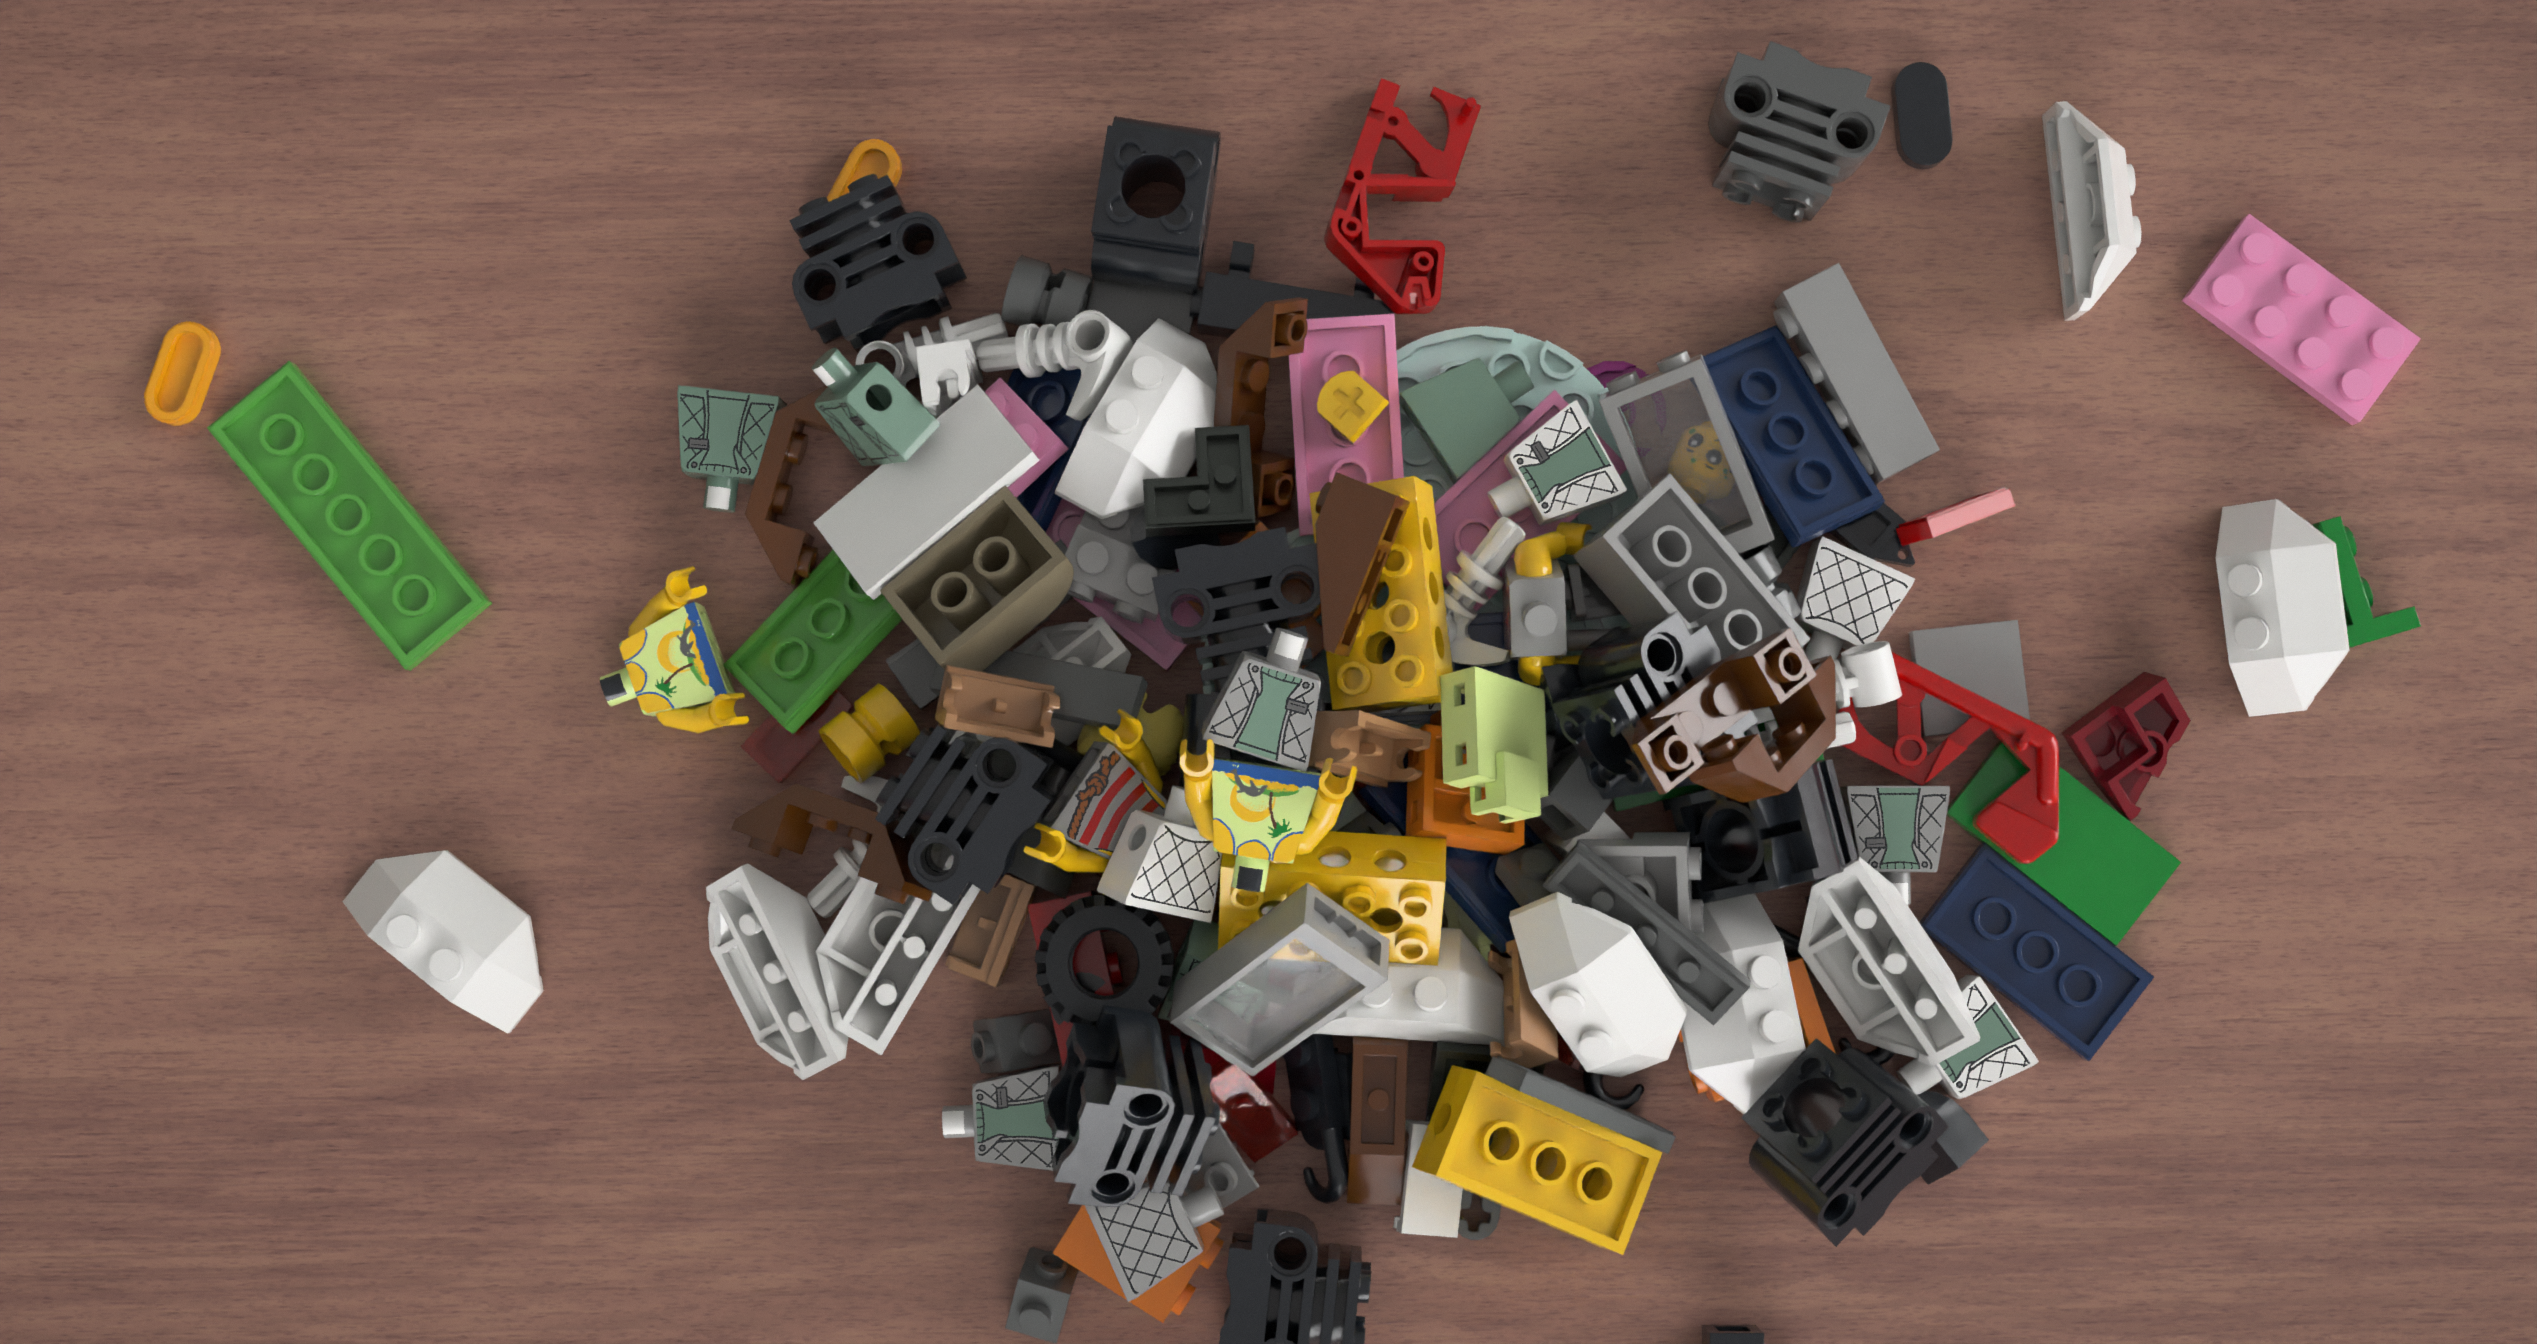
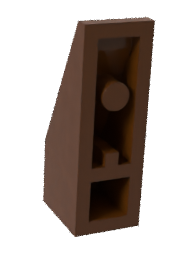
(1353, 545)

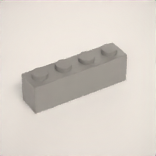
(1854, 373)

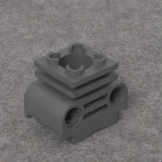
(1792, 132)

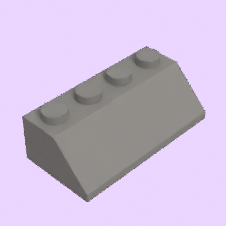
(1671, 559)

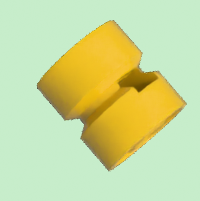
(868, 734)

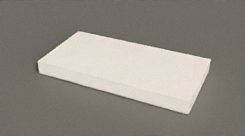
(917, 502)

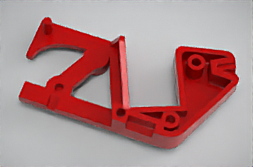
(1399, 272)
(2023, 816)

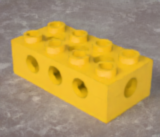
(1411, 617)
(1379, 878)
(1568, 1146)

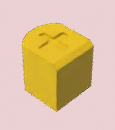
(1350, 404)

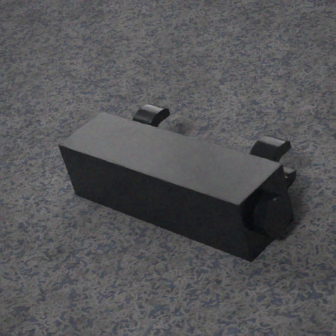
(1234, 298)

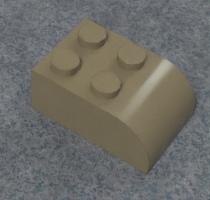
(982, 585)

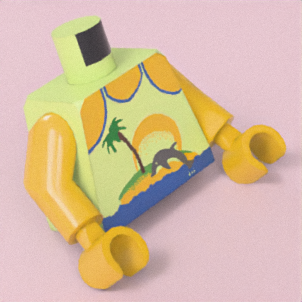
(675, 663)
(1260, 809)

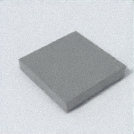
(1977, 657)

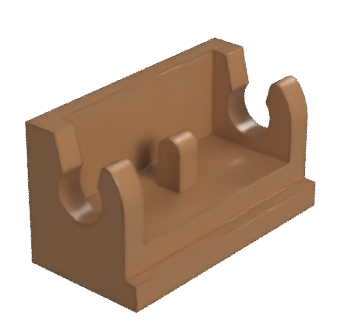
(997, 706)
(1368, 743)
(992, 931)
(1527, 1029)

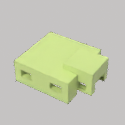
(1503, 742)

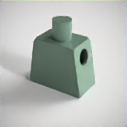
(1465, 412)

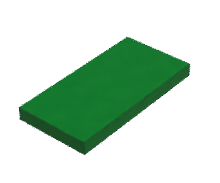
(2101, 861)

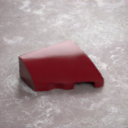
(2129, 739)

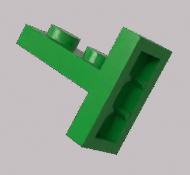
(2358, 595)

